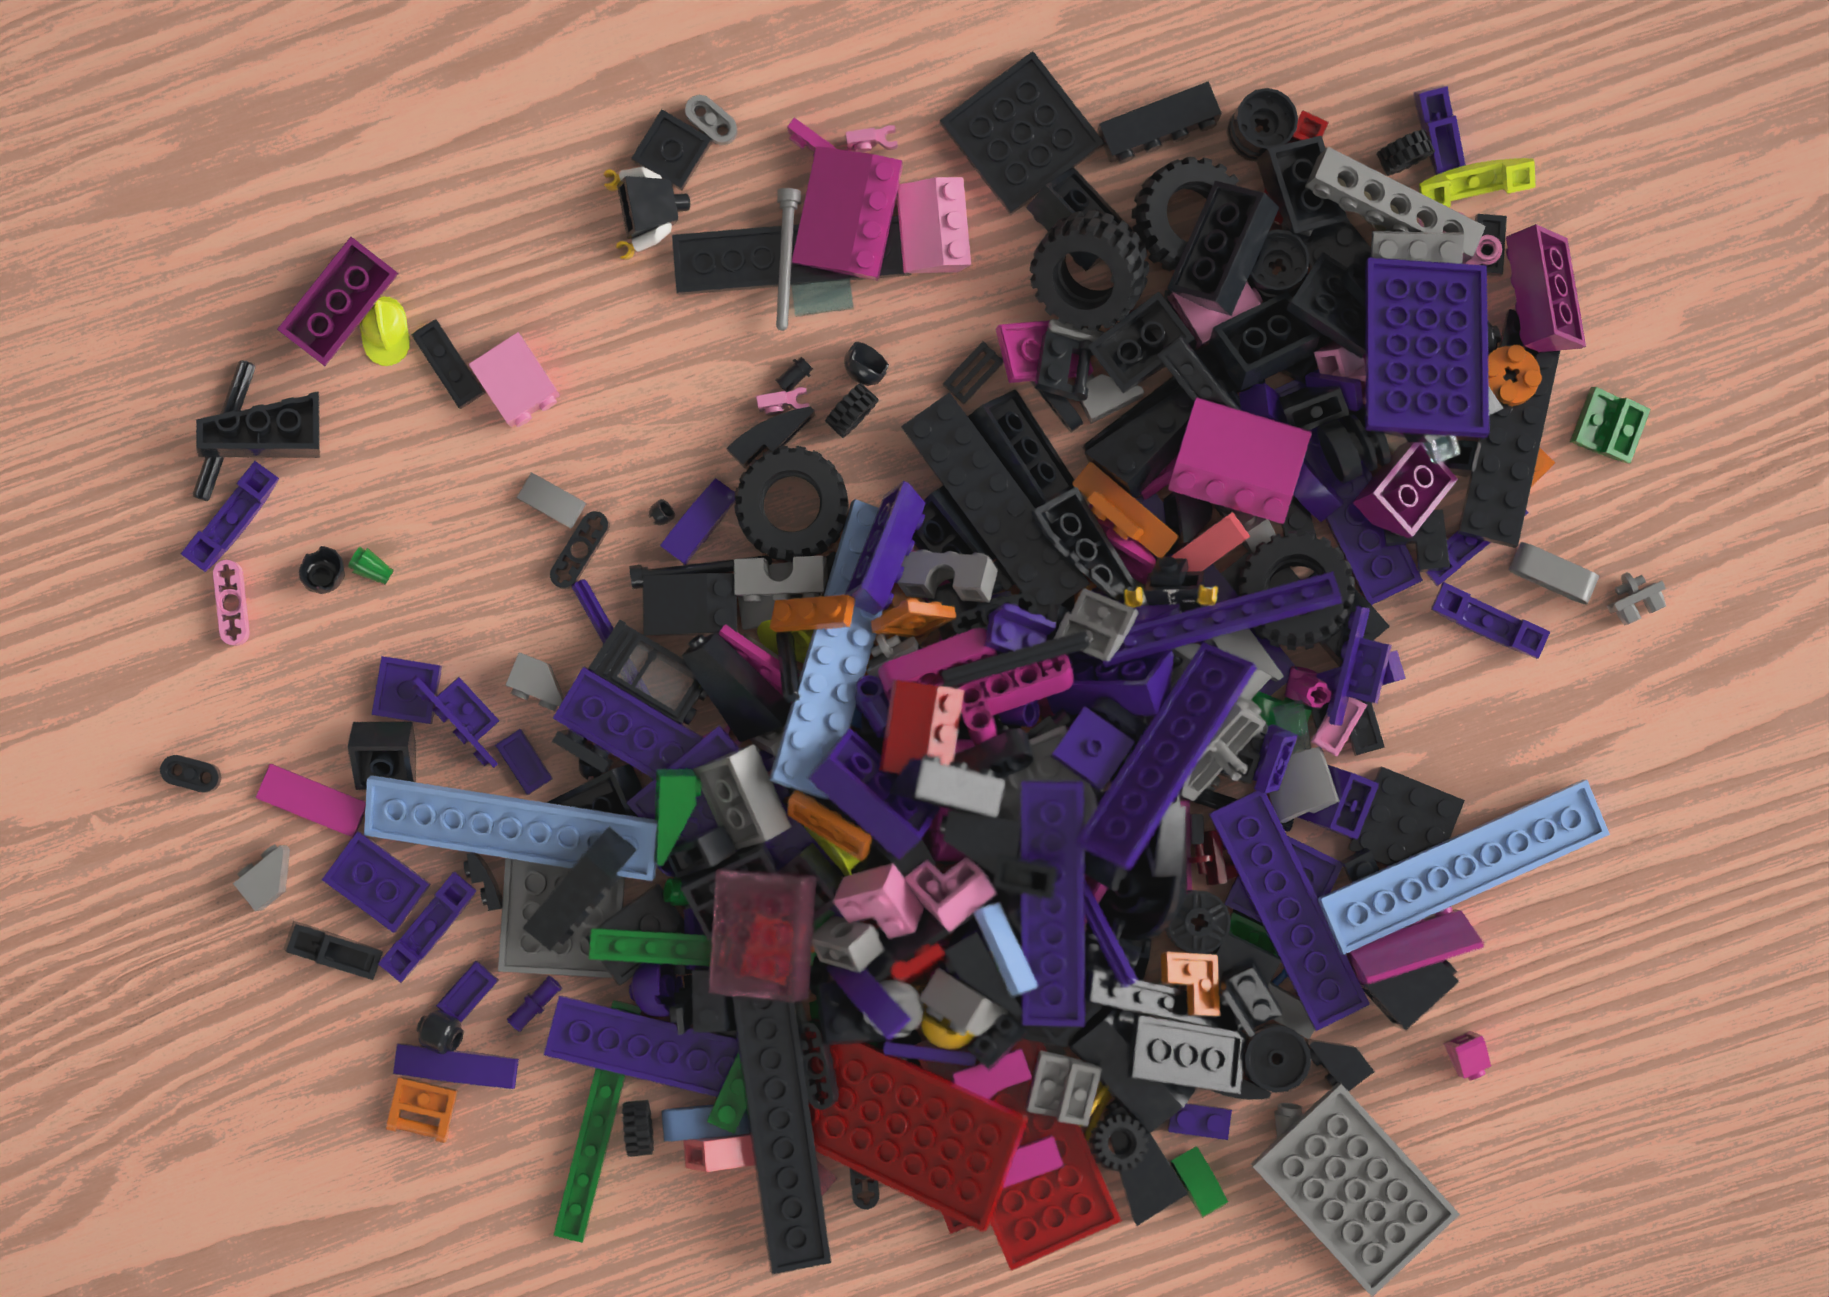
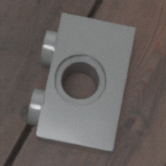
(846, 943)

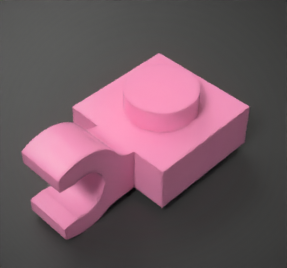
(864, 139)
(775, 402)

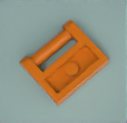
(424, 1100)

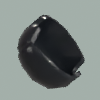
(865, 364)
(322, 570)

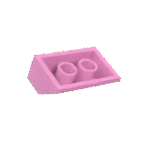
(933, 225)

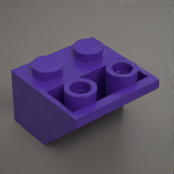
(1354, 802)

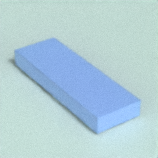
(1005, 949)

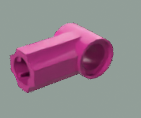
(1305, 686)

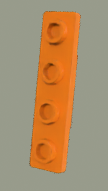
(1124, 511)

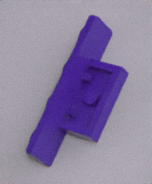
(1361, 669)
(465, 711)

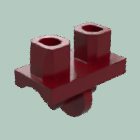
(1211, 860)

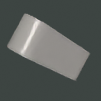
(1554, 573)

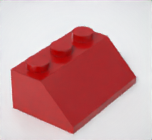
(919, 723)

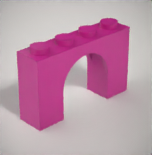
(1012, 1069)

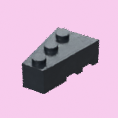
(701, 886)

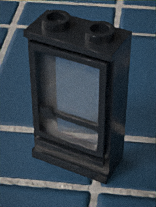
(649, 673)

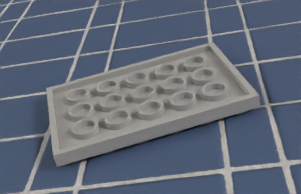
(1355, 1189)

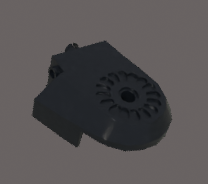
(1156, 881)

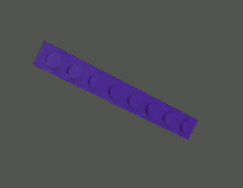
(1228, 617)

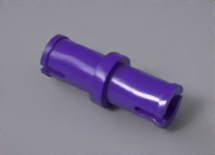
(534, 1003)

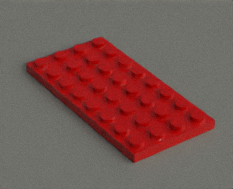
(916, 1132)
(1051, 1207)

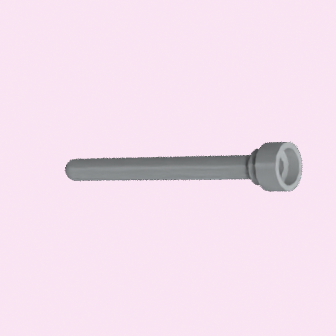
(789, 200)

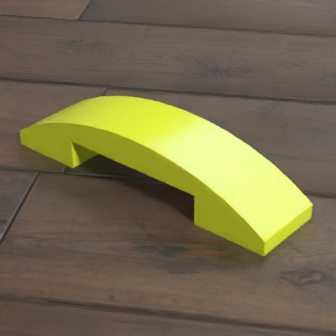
(1480, 178)

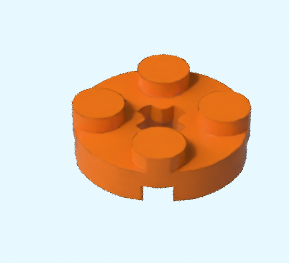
(1523, 364)

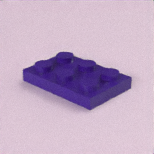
(376, 881)

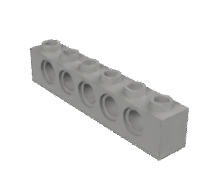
(1384, 192)

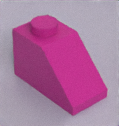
(1468, 1055)

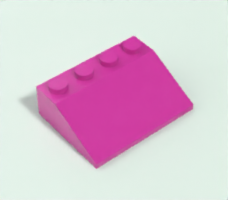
(847, 212)
(1240, 460)
(1415, 946)

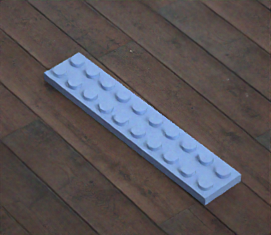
(830, 670)
(501, 825)
(1463, 866)

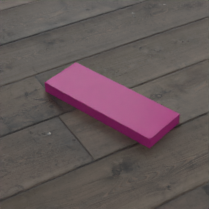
(311, 800)

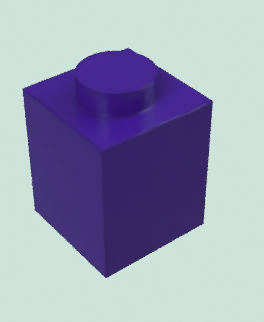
(1261, 401)

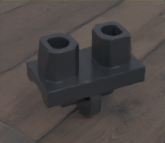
(997, 1040)

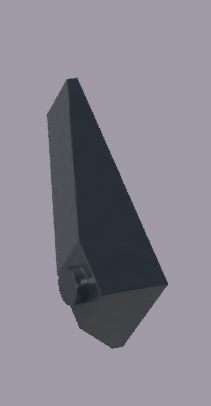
(1078, 535)

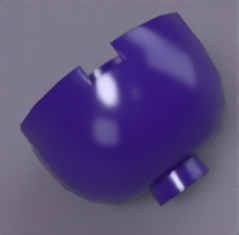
(654, 988)

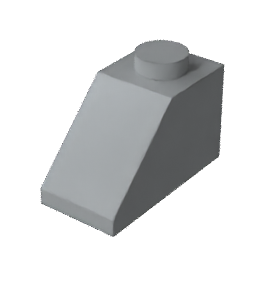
(1106, 397)

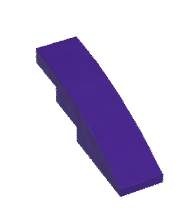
(456, 1066)

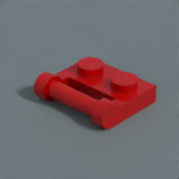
(925, 961)

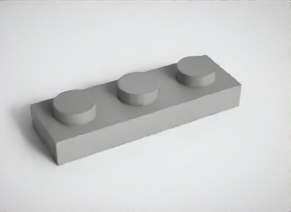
(1418, 246)

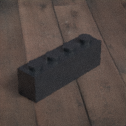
(1159, 122)

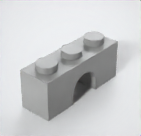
(925, 571)
(754, 581)

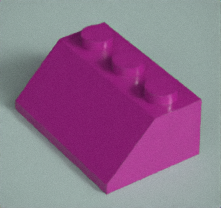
(1405, 490)

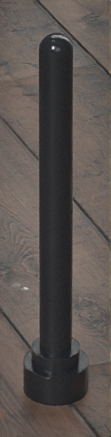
(638, 571)

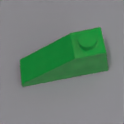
(673, 806)

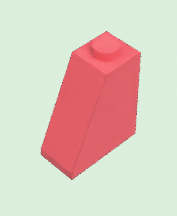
(1213, 544)
(719, 1153)

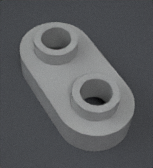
(712, 120)

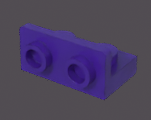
(1015, 629)
(1274, 758)

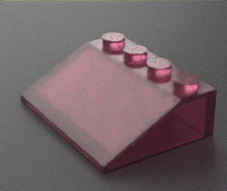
(762, 935)

